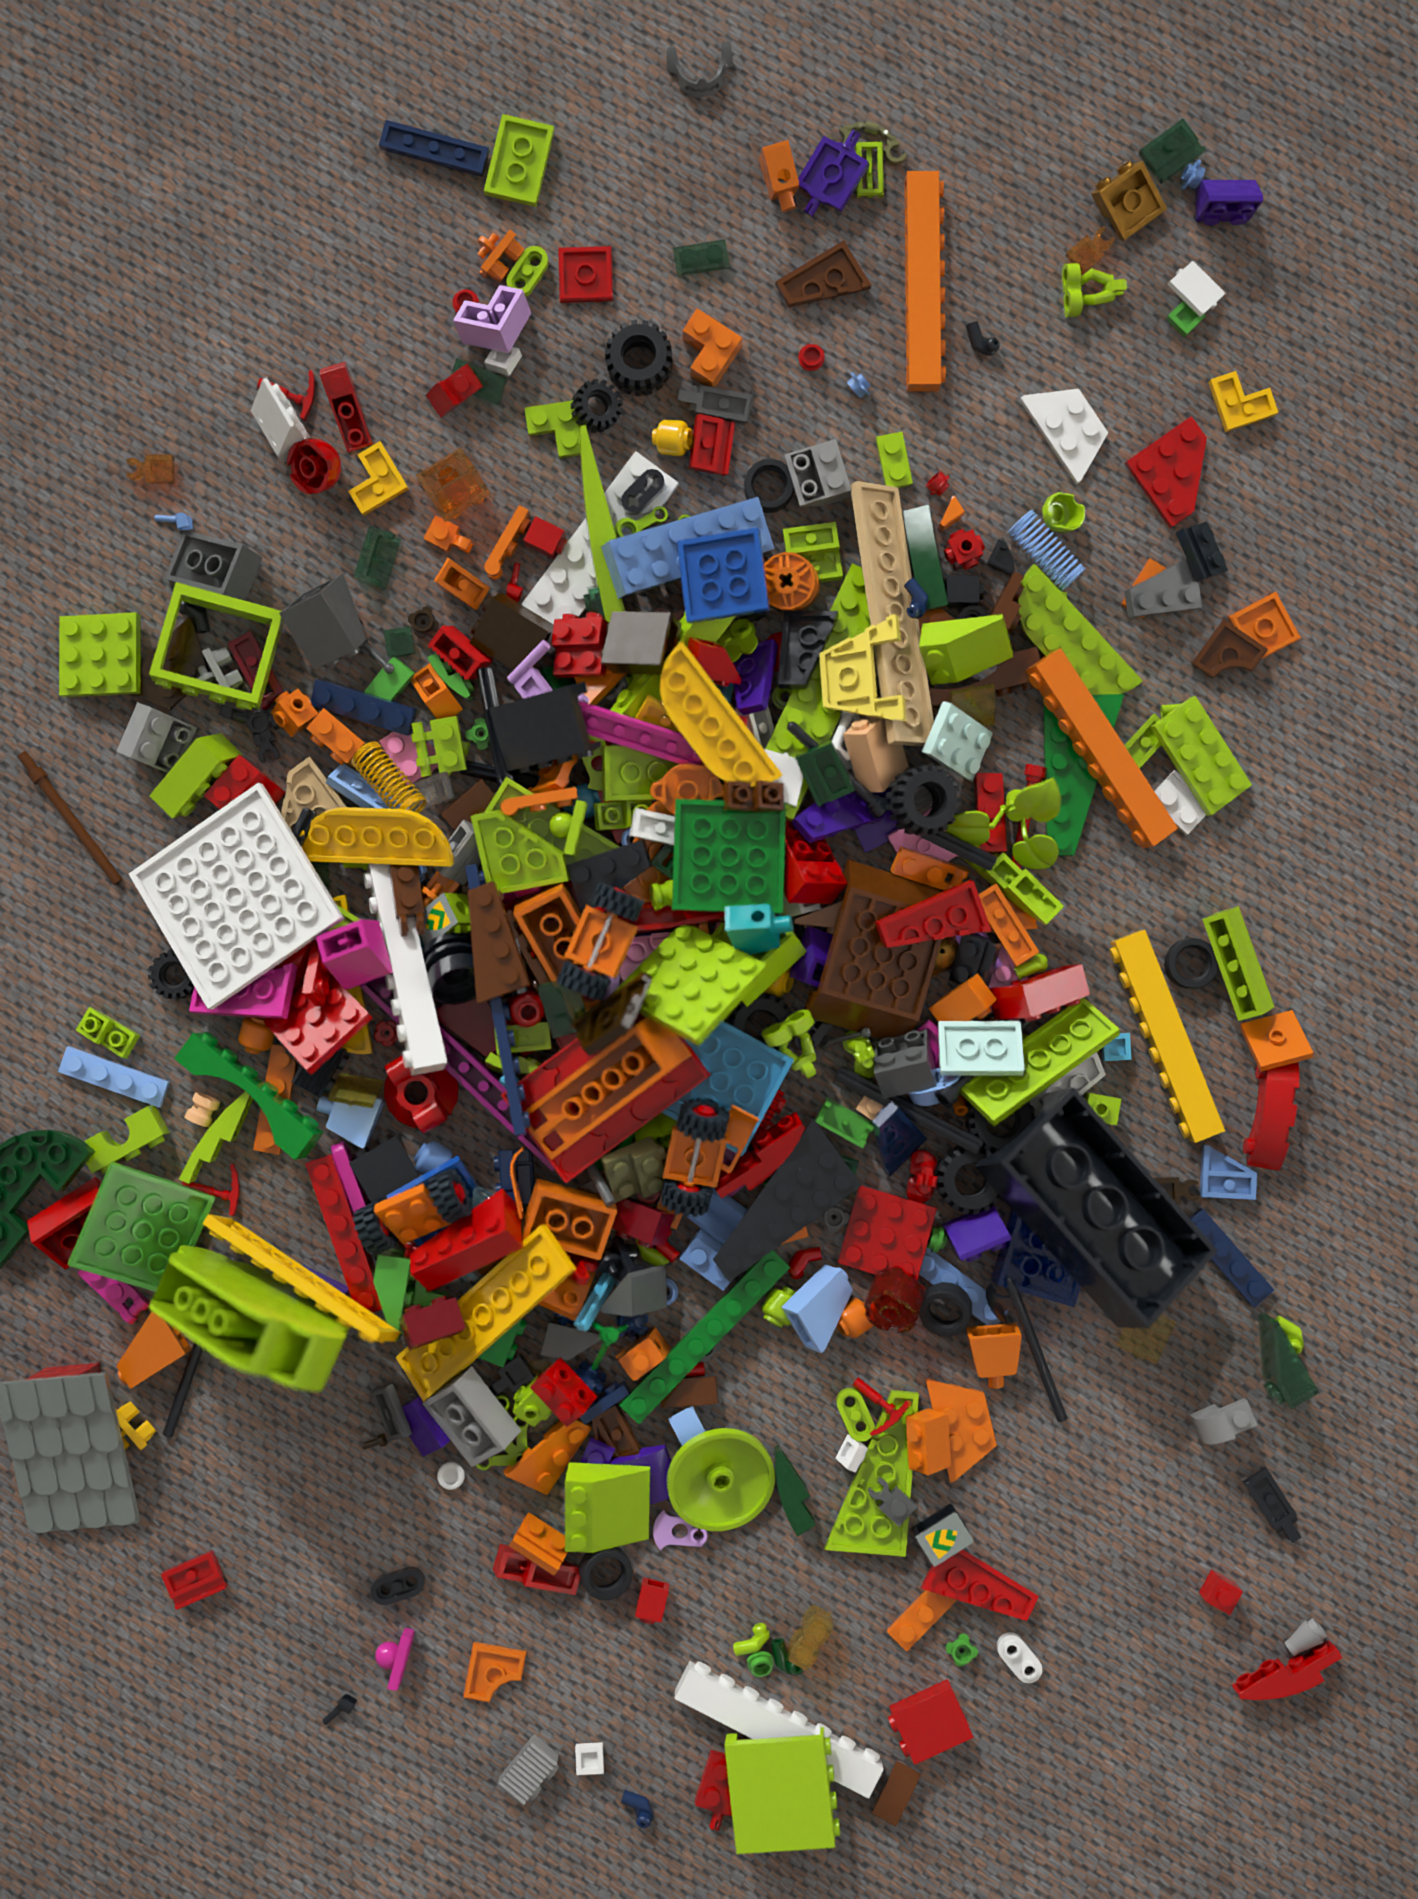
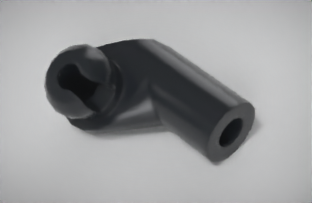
(984, 345)

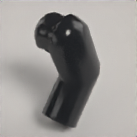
(198, 613)

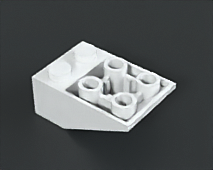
(277, 419)

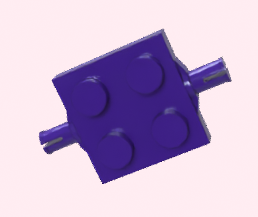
(832, 173)

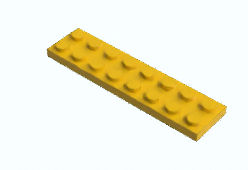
(305, 1282)
(490, 1311)

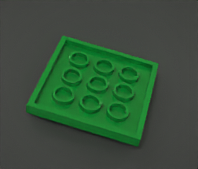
(726, 857)

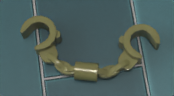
(873, 128)

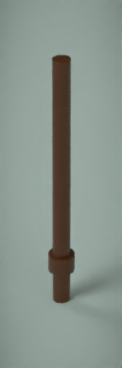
(39, 777)

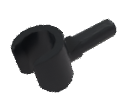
(345, 1704)

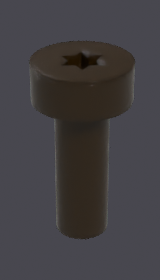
(381, 1440)

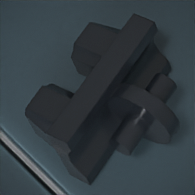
(619, 1260)

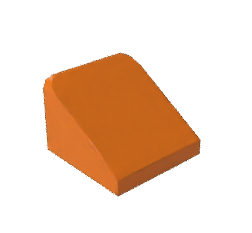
(952, 515)

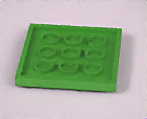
(138, 1226)

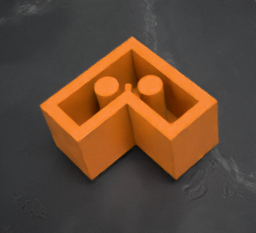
(716, 346)

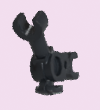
(259, 725)

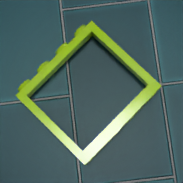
(226, 605)

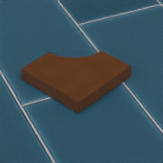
(1228, 649)

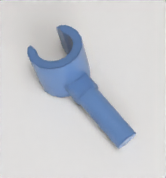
(182, 520)

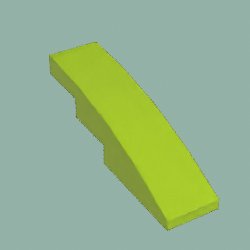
(1021, 888)
(224, 1128)

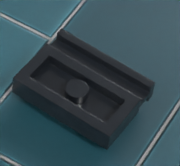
(1202, 551)
(974, 956)

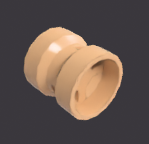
(202, 1109)

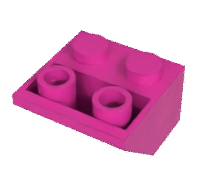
(355, 953)

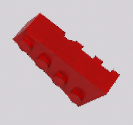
(469, 1243)

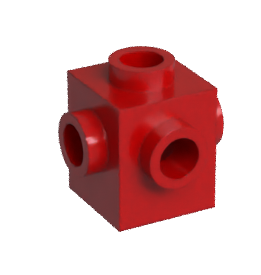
(960, 558)

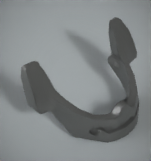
(701, 87)

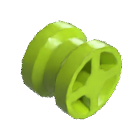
(661, 894)

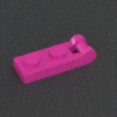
(116, 1294)

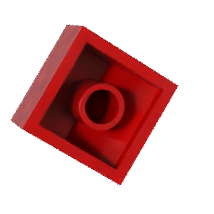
(238, 779)

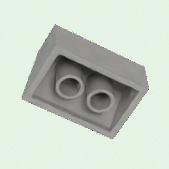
(472, 1417)

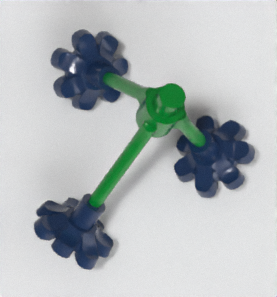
(608, 1335)

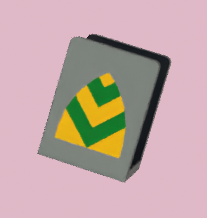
(942, 1534)

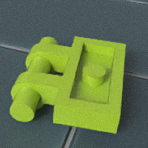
(447, 745)

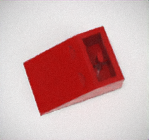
(810, 870)

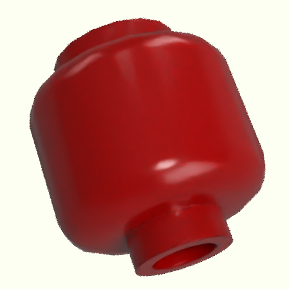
(526, 1009)

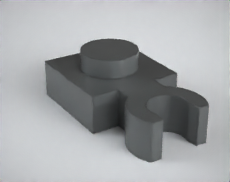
(894, 1503)

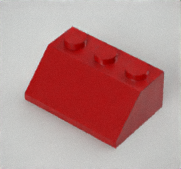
(59, 1225)

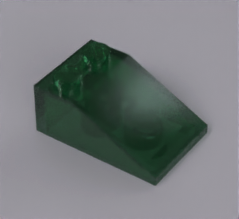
(1281, 1366)

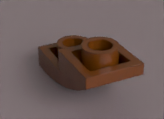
(759, 798)
(693, 1392)
(896, 1793)

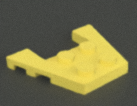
(850, 677)

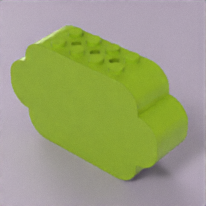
(249, 1318)

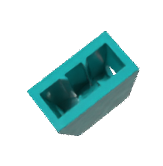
(755, 927)

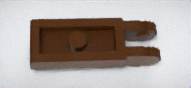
(407, 897)

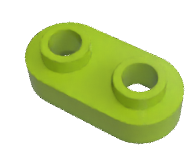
(526, 272)
(855, 1413)

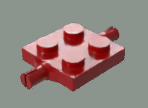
(714, 1788)

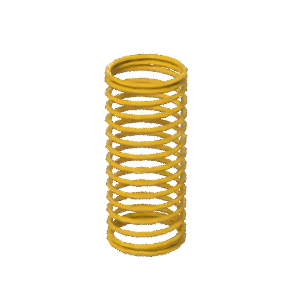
(408, 800)

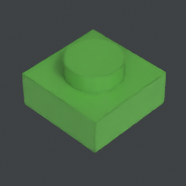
(1184, 319)

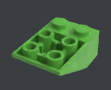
(394, 1285)

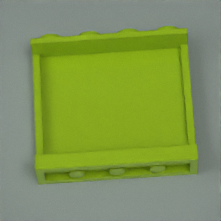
(781, 1793)

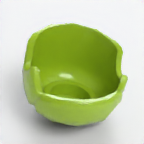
(1063, 513)

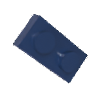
(613, 1393)

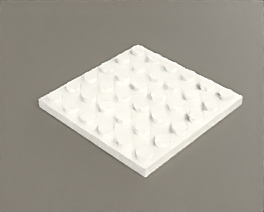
(236, 896)

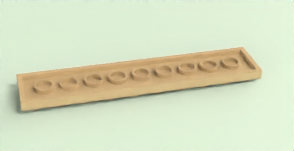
(885, 573)

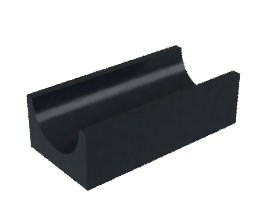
(1098, 1211)

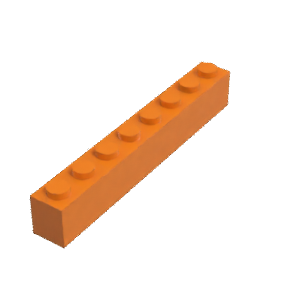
(922, 281)
(1101, 749)

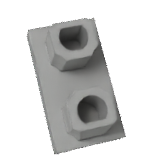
(217, 660)

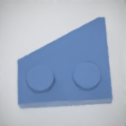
(1225, 1177)

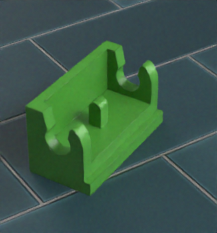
(844, 1122)

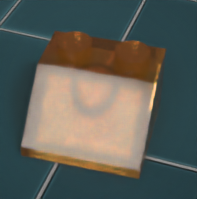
(453, 484)

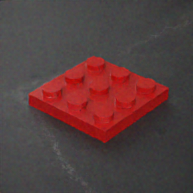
(319, 1032)
(887, 1233)

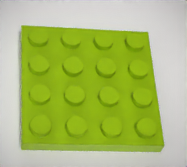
(695, 982)

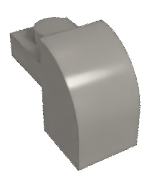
(1221, 1424)

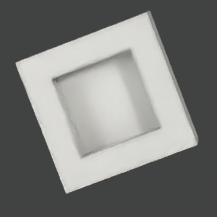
(503, 362)
(851, 1453)
(589, 1758)

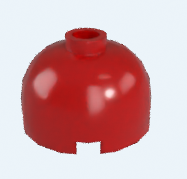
(314, 465)

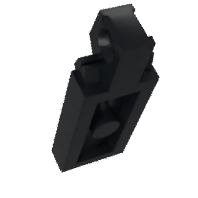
(1273, 1503)

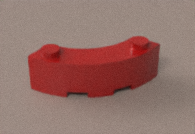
(1273, 1116)

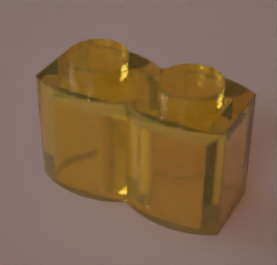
(805, 1641)

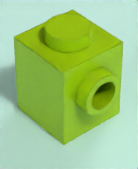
(1105, 1106)

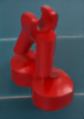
(922, 1185)

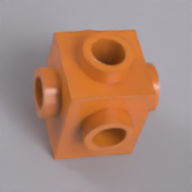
(293, 712)

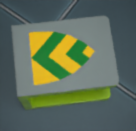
(446, 915)

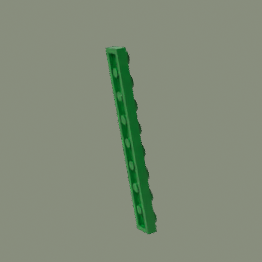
(704, 1336)

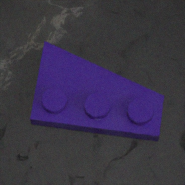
(756, 677)
(833, 817)

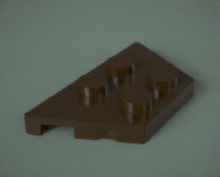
(182, 658)
(611, 1016)

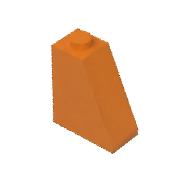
(151, 1350)

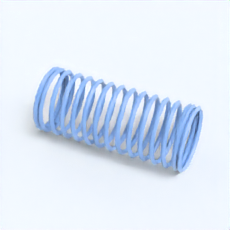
(1020, 526)

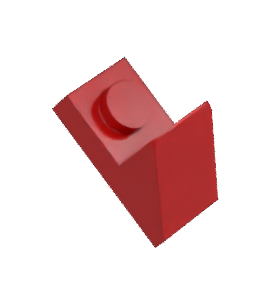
(453, 390)

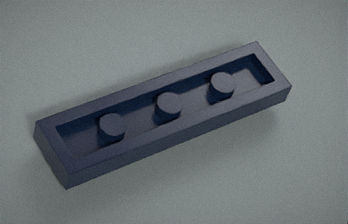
(434, 148)
(363, 706)
(1232, 1261)

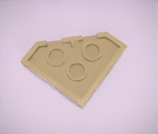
(308, 789)

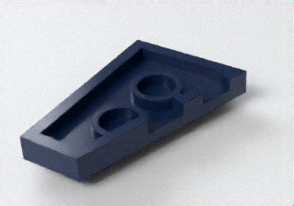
(895, 1137)

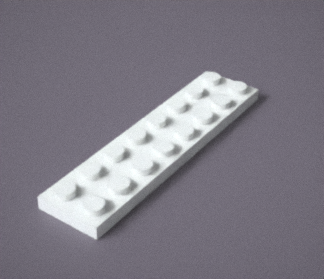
(566, 579)

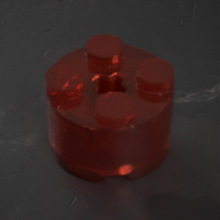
(894, 1301)

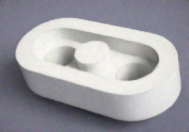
(1020, 1658)

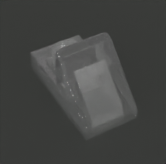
(435, 789)

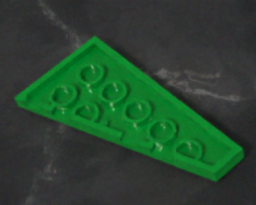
(1071, 776)

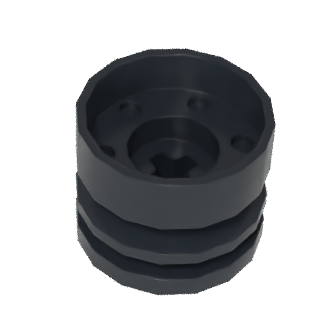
(450, 968)

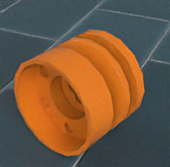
(805, 582)

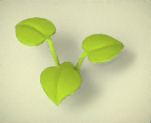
(1039, 801)

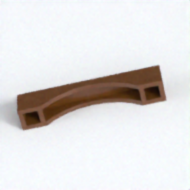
(1005, 678)

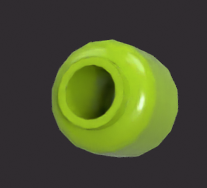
(772, 1306)

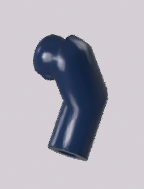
(919, 599)
(641, 1806)

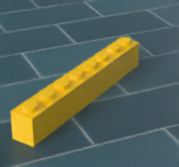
(1167, 1036)

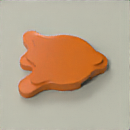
(686, 782)

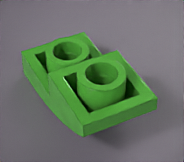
(454, 681)
(393, 684)

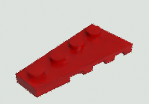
(977, 1583)

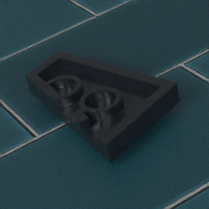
(802, 641)
(611, 868)

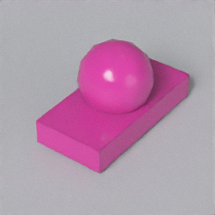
(395, 1657)

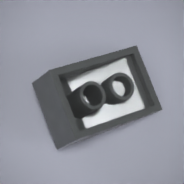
(213, 565)

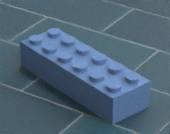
(652, 556)

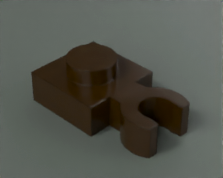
(1175, 1189)

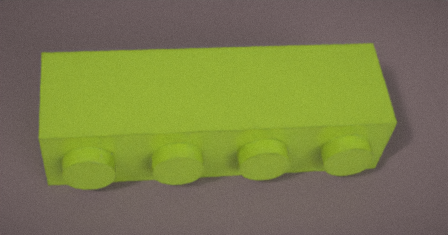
(1238, 963)

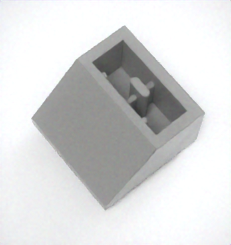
(818, 474)
(155, 738)

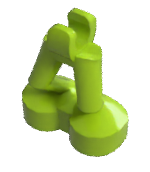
(1073, 280)
(781, 1033)
(863, 1055)

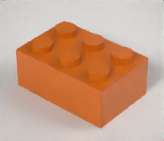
(573, 1216)

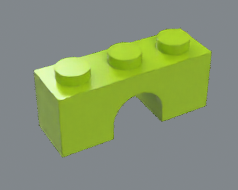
(145, 1129)

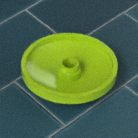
(720, 1479)

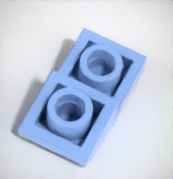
(686, 1425)

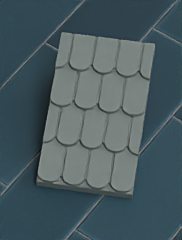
(68, 1449)

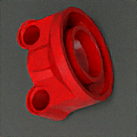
(439, 1104)

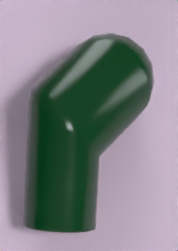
(781, 1658)

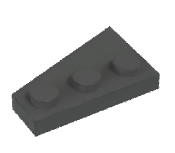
(1165, 592)

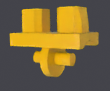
(138, 1436)

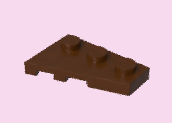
(824, 277)

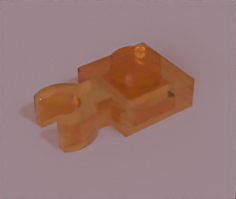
(1088, 252)
(156, 469)

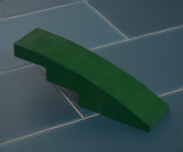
(925, 555)

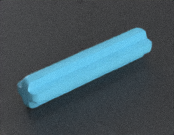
(594, 1302)

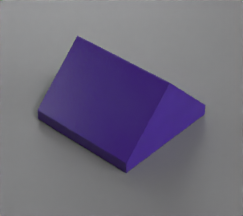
(425, 1430)

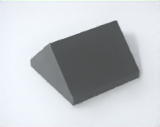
(638, 1293)

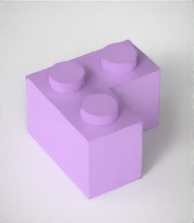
(495, 324)

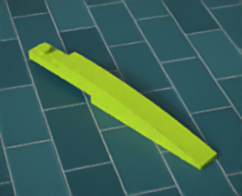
(599, 528)

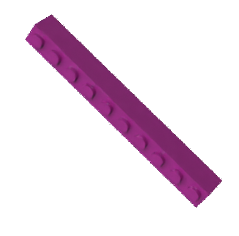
(464, 1068)

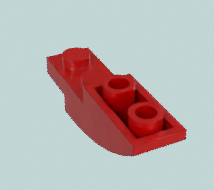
(769, 1153)
(1279, 1681)

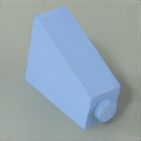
(818, 1306)

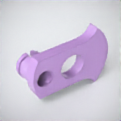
(663, 1532)

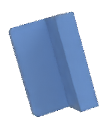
(721, 1217)

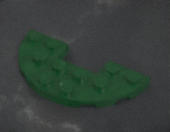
(22, 1165)

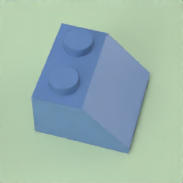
(700, 1255)

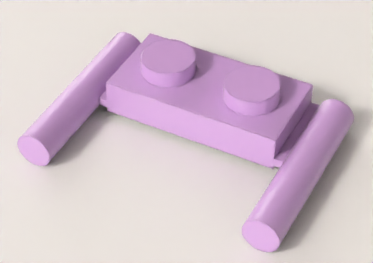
(529, 680)

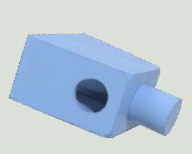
(351, 1122)

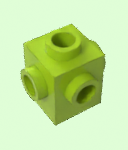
(529, 1406)

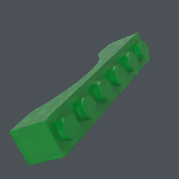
(290, 1128)

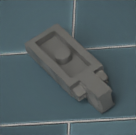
(717, 402)

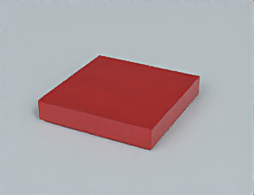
(585, 274)

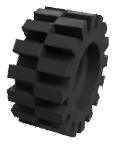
(606, 395)
(159, 980)

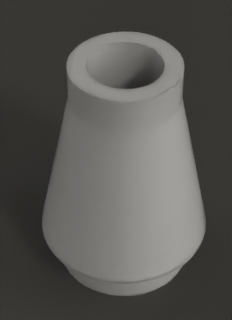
(1305, 1637)

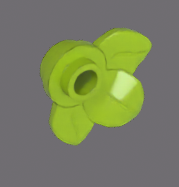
(739, 639)

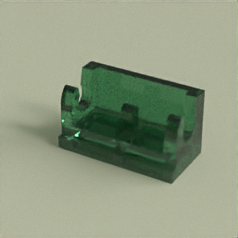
(377, 558)

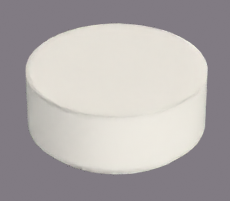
(451, 1475)

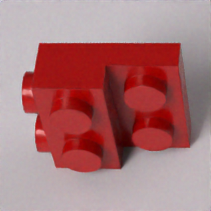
(579, 645)

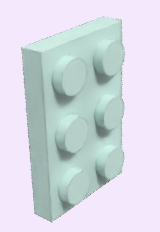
(957, 741)
(980, 1048)

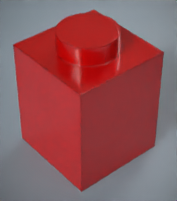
(545, 538)
(1220, 1592)
(651, 1601)

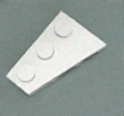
(1080, 1078)

